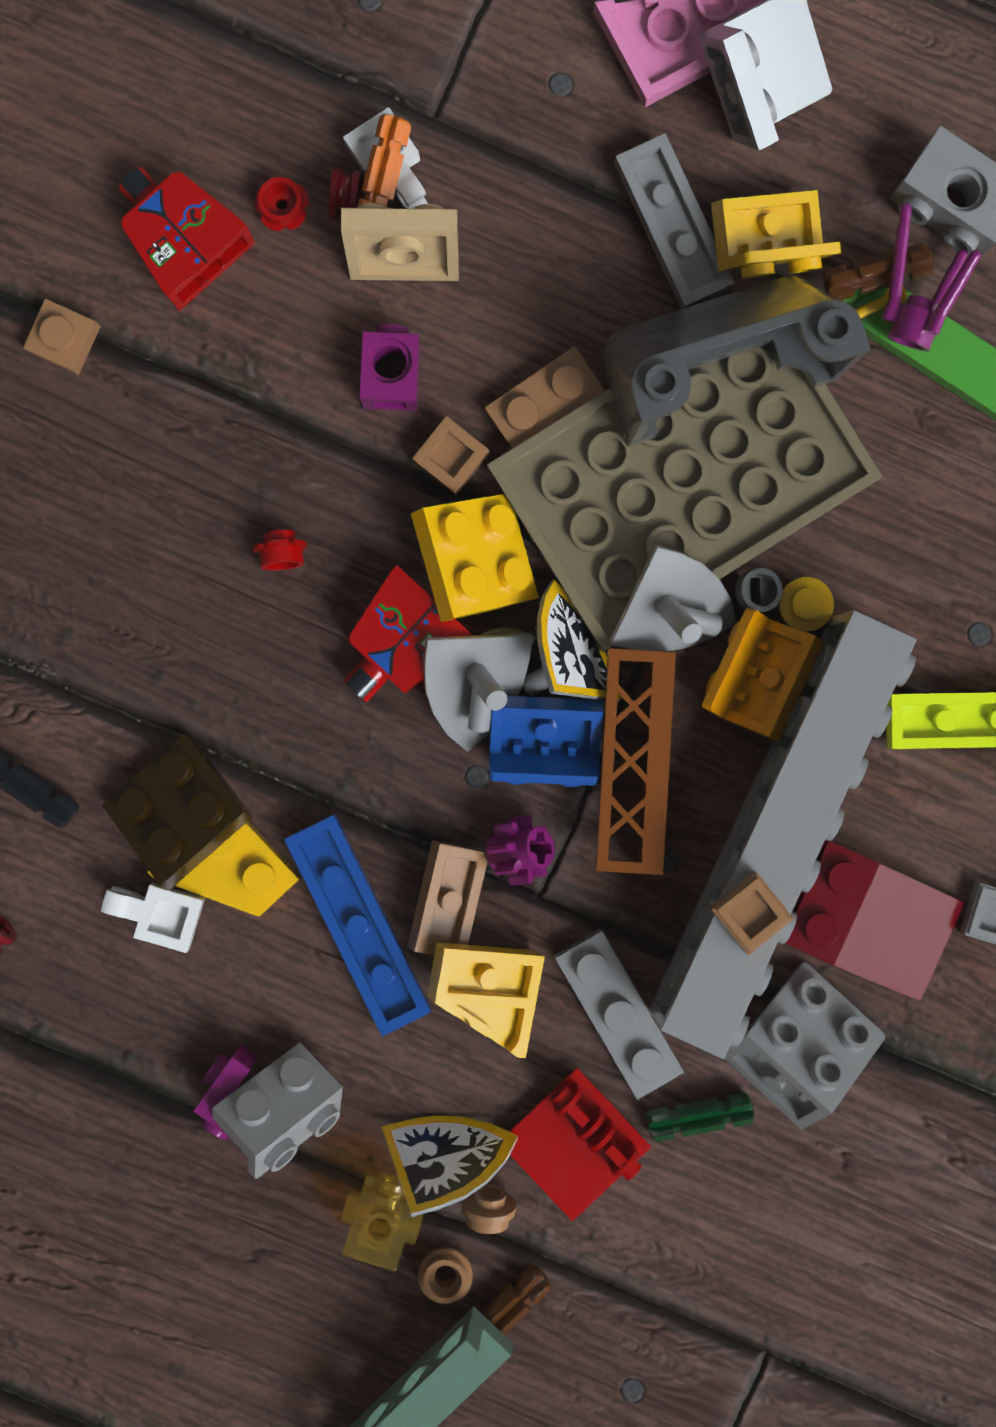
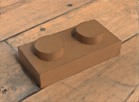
(544, 398)
(447, 896)

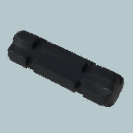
(36, 792)

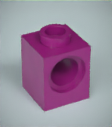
(394, 393)

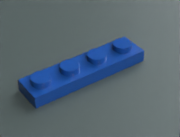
(358, 925)

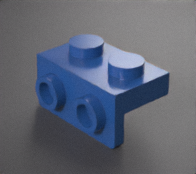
(546, 741)

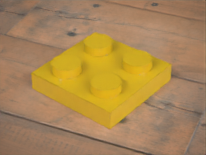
(474, 556)

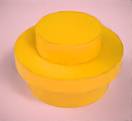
(806, 604)

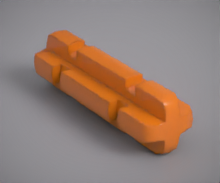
(385, 160)

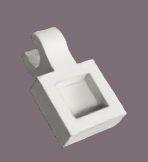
(359, 144)
(162, 916)

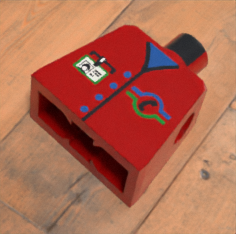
(181, 233)
(394, 636)

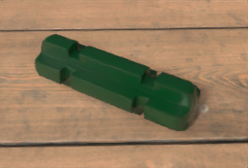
(700, 1117)

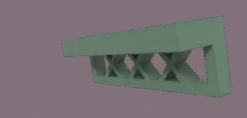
(441, 1376)

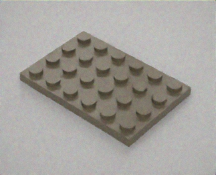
(719, 481)

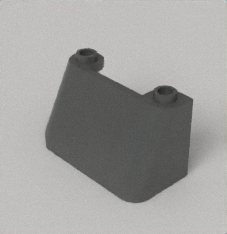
(799, 321)

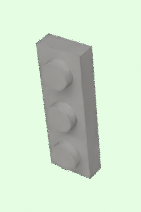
(673, 221)
(618, 1013)

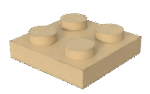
(401, 243)

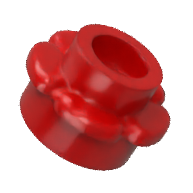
(278, 190)
(280, 550)

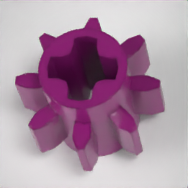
(520, 850)

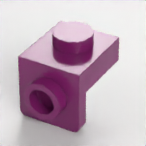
(223, 1080)

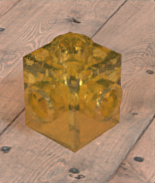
(378, 1222)

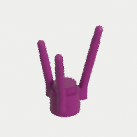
(922, 318)

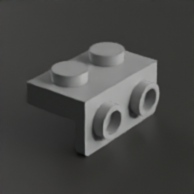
(280, 1110)

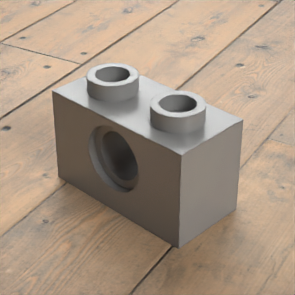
(956, 165)

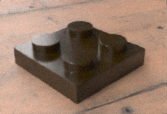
(177, 811)

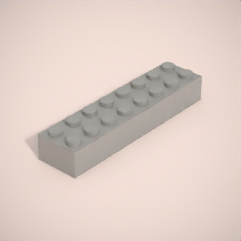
(783, 826)

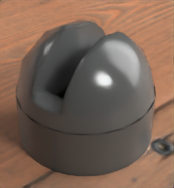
(766, 590)

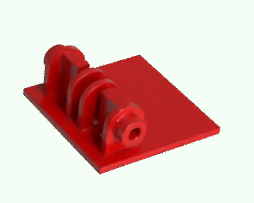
(577, 1144)

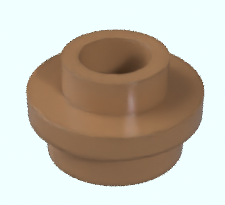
(489, 1209)
(445, 1290)

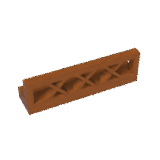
(655, 762)

